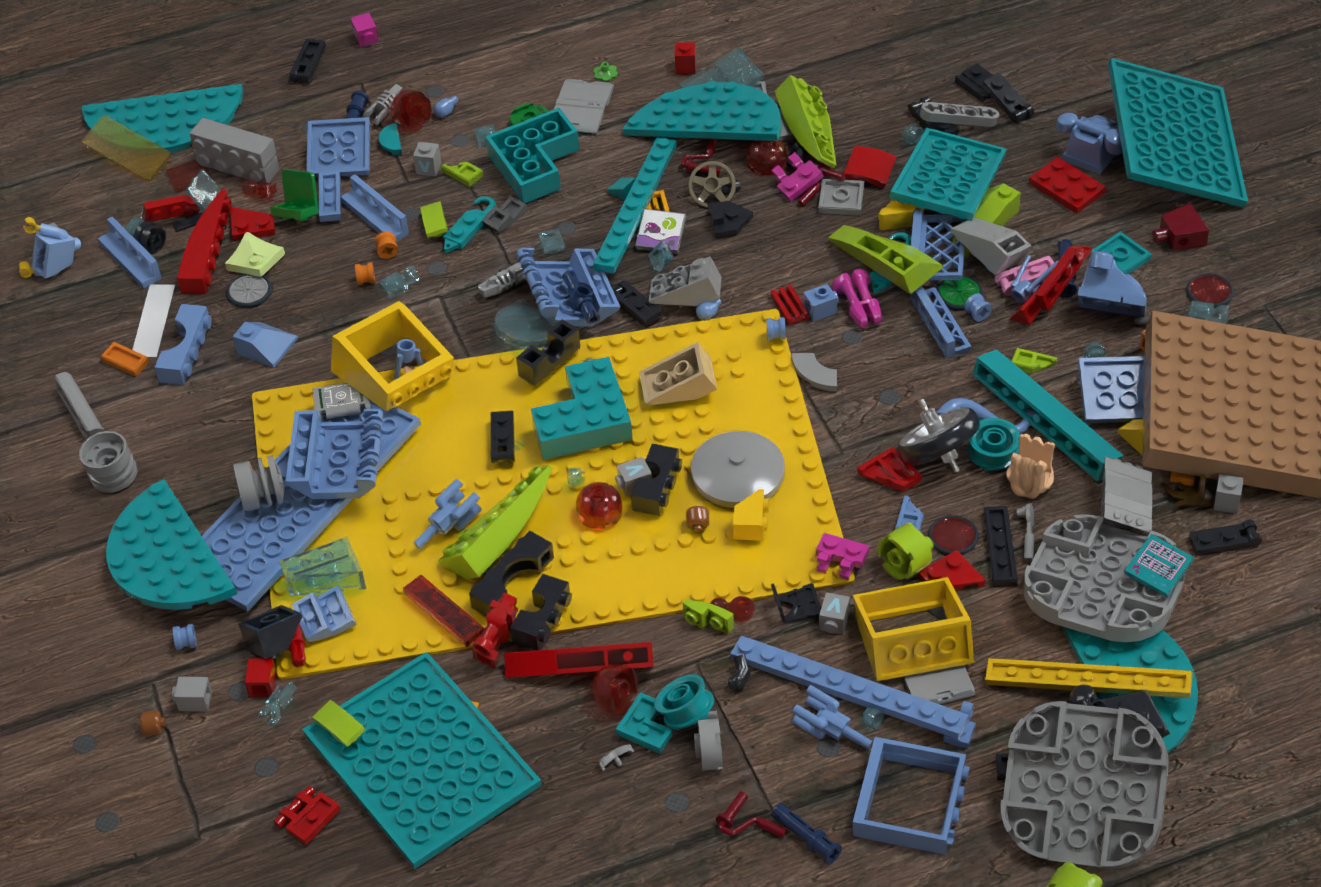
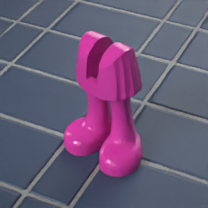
(858, 309)

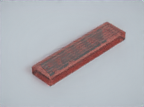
(443, 610)

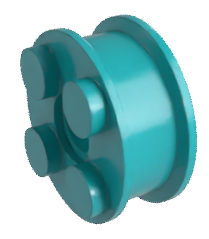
(994, 444)
(684, 702)

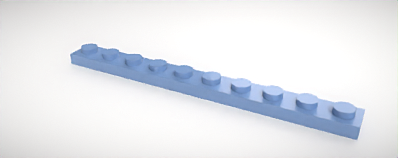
(852, 687)

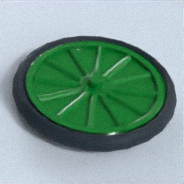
(956, 292)

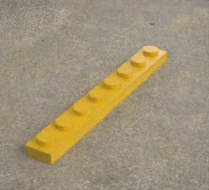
(1100, 677)

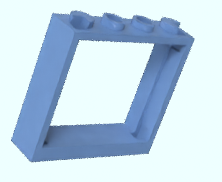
(918, 756)

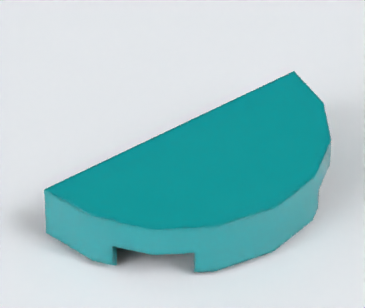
(390, 140)

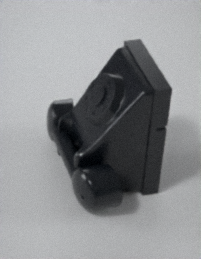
(1138, 702)

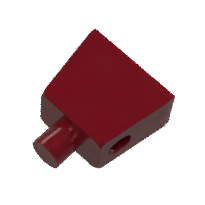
(1182, 229)

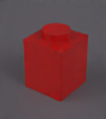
(685, 58)
(260, 677)

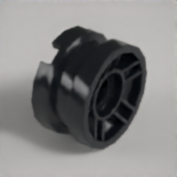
(150, 236)

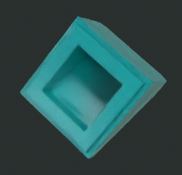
(621, 187)

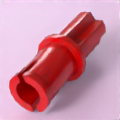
(297, 648)

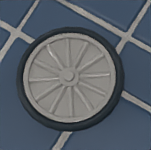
(248, 290)

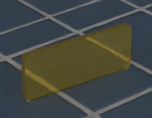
(126, 148)

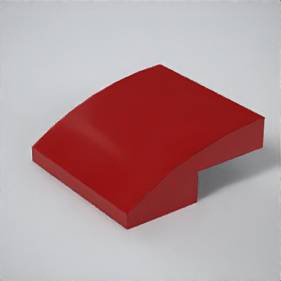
(869, 165)

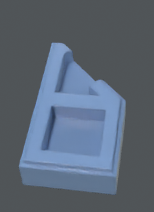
(910, 514)

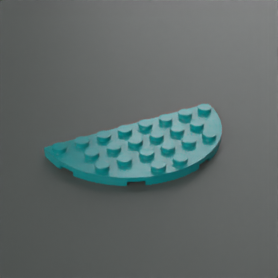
(709, 112)
(170, 116)
(162, 556)
(1154, 652)

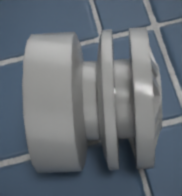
(108, 461)
(259, 483)

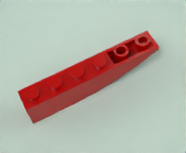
(203, 246)
(577, 659)

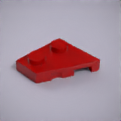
(250, 221)
(890, 470)
(956, 569)

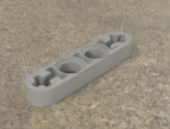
(959, 114)

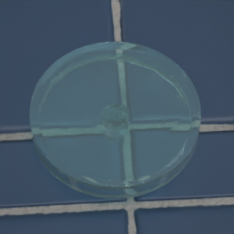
(522, 326)

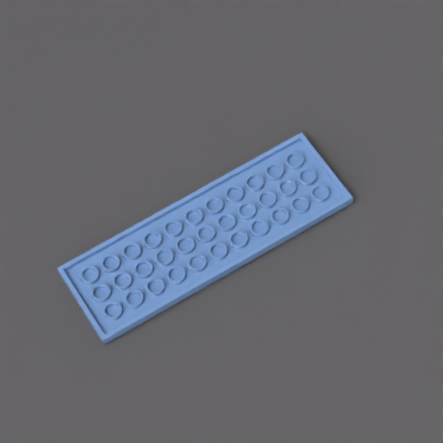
(256, 540)

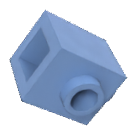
(820, 302)

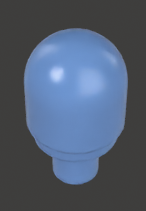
(445, 106)
(708, 309)

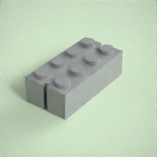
(234, 151)

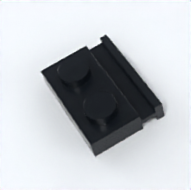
(972, 80)

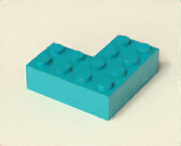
(527, 151)
(590, 419)

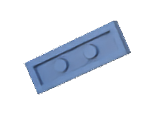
(330, 196)

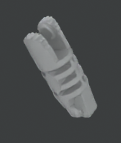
(382, 105)
(502, 281)

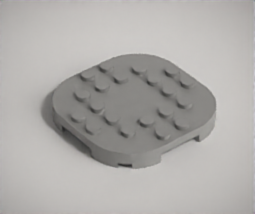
(1083, 584)
(1085, 785)

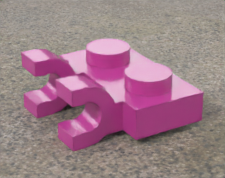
(798, 182)
(845, 551)

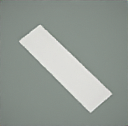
(153, 319)

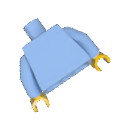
(51, 251)

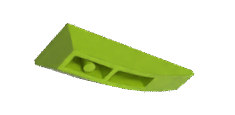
(807, 118)
(893, 260)
(497, 529)

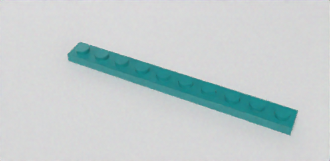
(633, 206)

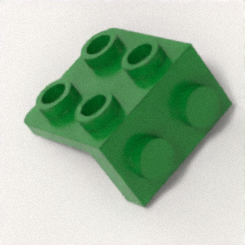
(299, 196)

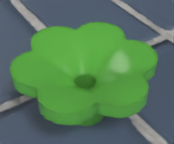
(605, 72)

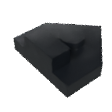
(728, 218)

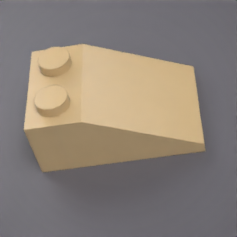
(679, 377)

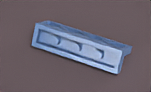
(375, 209)
(130, 254)
(939, 325)

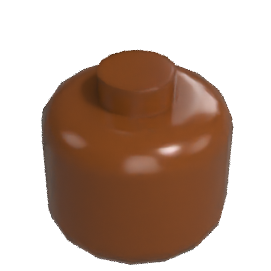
(697, 518)
(152, 723)

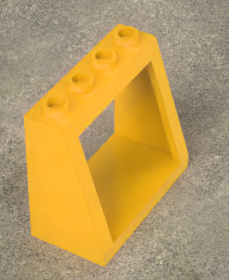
(376, 334)
(919, 646)

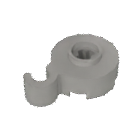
(708, 743)

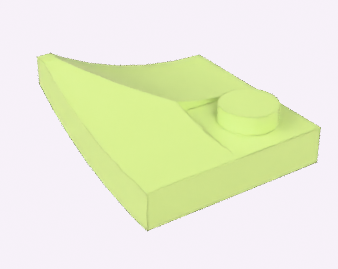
(254, 256)

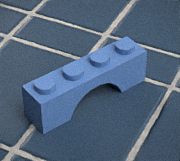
(176, 363)

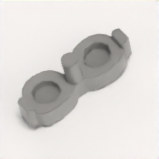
(614, 755)

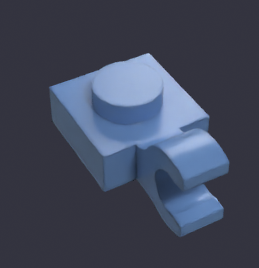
(965, 739)

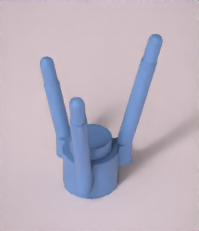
(1024, 289)
(406, 353)

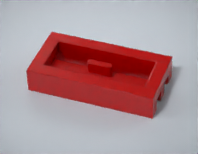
(798, 303)

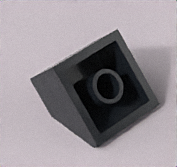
(270, 631)

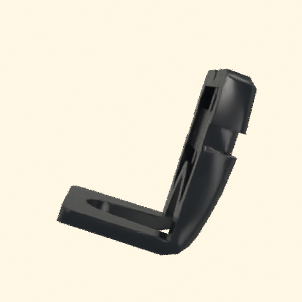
(804, 603)

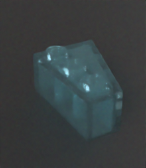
(323, 569)

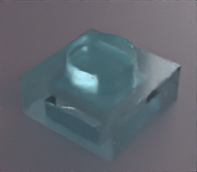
(481, 132)
(551, 241)
(660, 256)

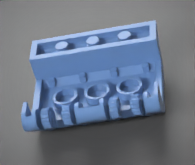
(552, 292)
(334, 457)

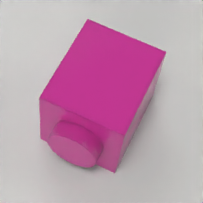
(364, 29)

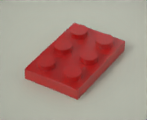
(1067, 185)

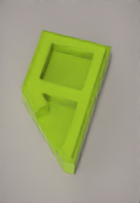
(464, 172)
(1032, 362)

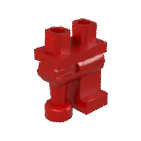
(497, 630)

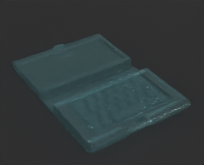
(731, 68)

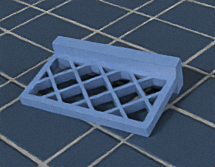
(922, 232)

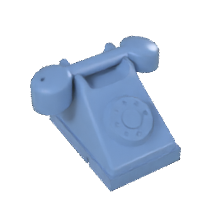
(1091, 141)
(1110, 289)

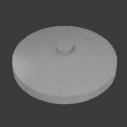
(736, 466)

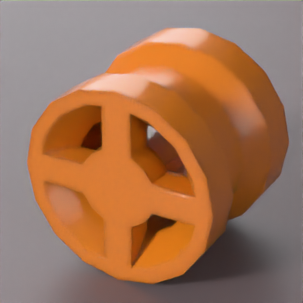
(386, 245)
(365, 273)

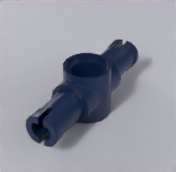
(580, 297)

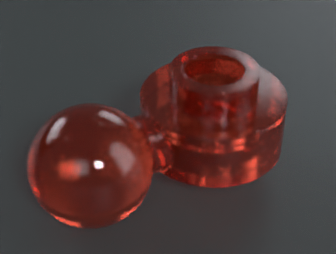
(266, 190)
(739, 613)

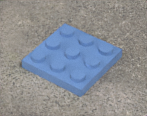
(339, 146)
(1112, 388)

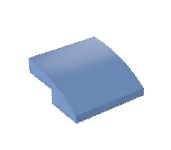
(324, 614)

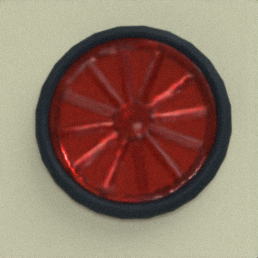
(1210, 289)
(953, 534)

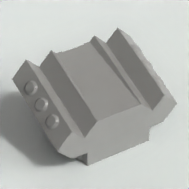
(1126, 496)

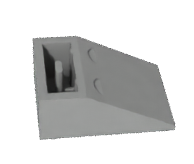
(992, 244)
(687, 284)

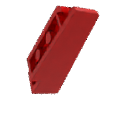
(1053, 286)

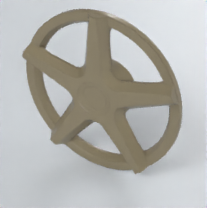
(712, 183)

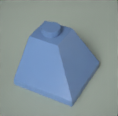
(263, 342)

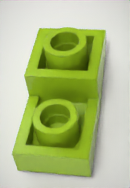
(434, 219)
(702, 613)
(339, 723)

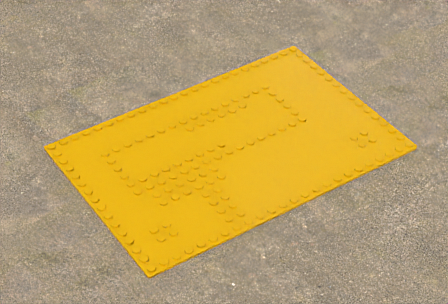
(614, 573)

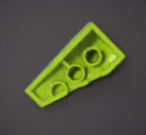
(997, 207)

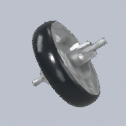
(939, 435)

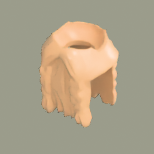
(1032, 468)

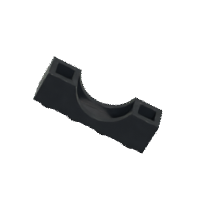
(528, 555)

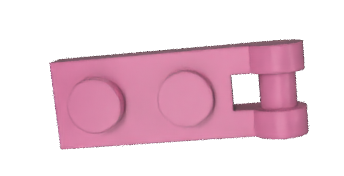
(1031, 273)

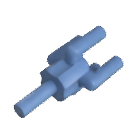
(449, 513)
(827, 720)

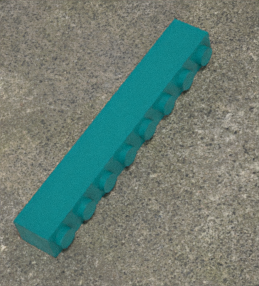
(1051, 416)

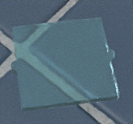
(202, 189)

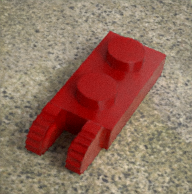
(169, 208)

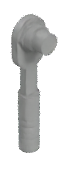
(1028, 513)

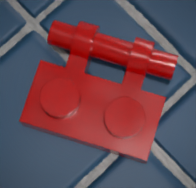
(311, 819)

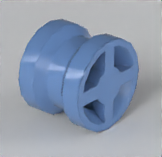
(978, 307)
(775, 329)
(184, 637)

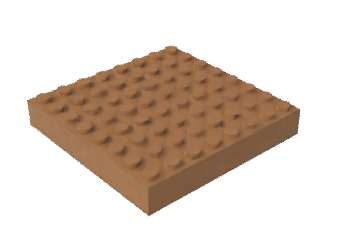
(1232, 403)

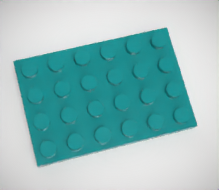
(948, 174)

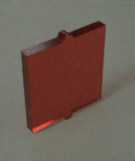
(182, 174)

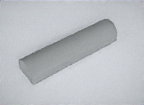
(77, 405)

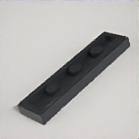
(1000, 546)

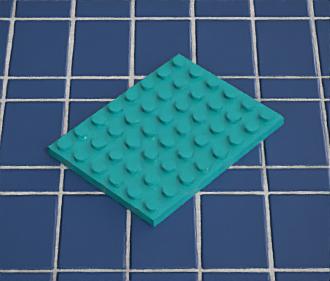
(1176, 133)
(426, 760)

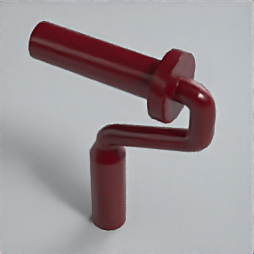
(709, 152)
(814, 189)
(725, 820)

